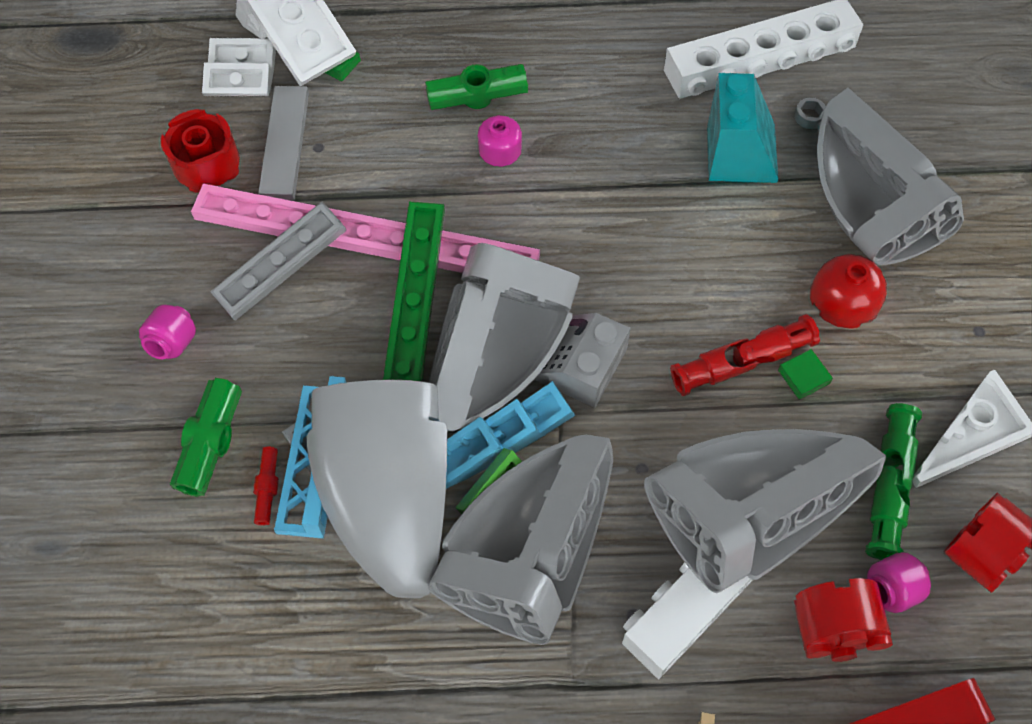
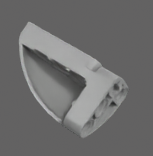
(886, 188)
(498, 331)
(383, 476)
(757, 497)
(527, 540)

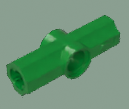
(476, 86)
(206, 437)

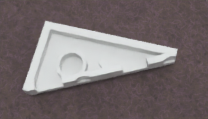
(983, 427)

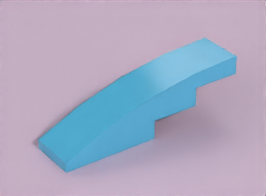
(510, 428)

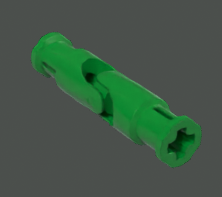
(891, 495)

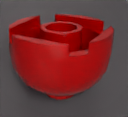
(849, 291)

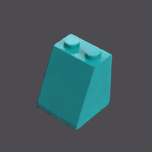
(741, 132)

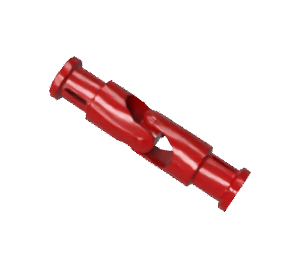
(766, 347)

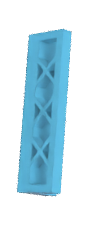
(314, 516)

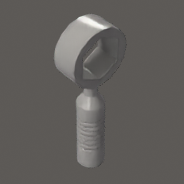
(810, 122)

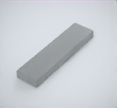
(284, 142)
(278, 261)

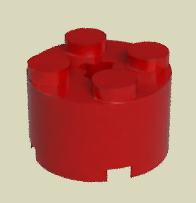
(200, 149)
(993, 542)
(842, 619)

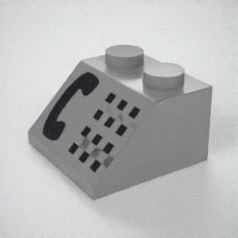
(586, 357)

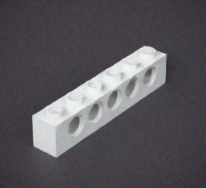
(763, 46)

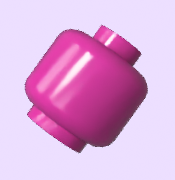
(499, 141)
(167, 332)
(901, 581)

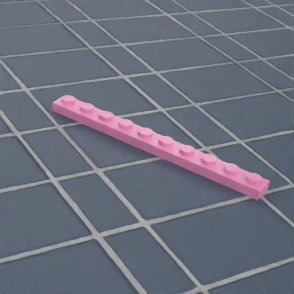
(363, 232)

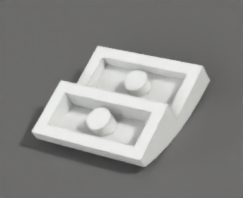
(239, 67)

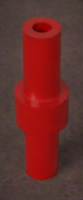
(265, 486)

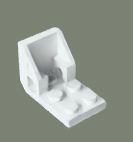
(300, 32)

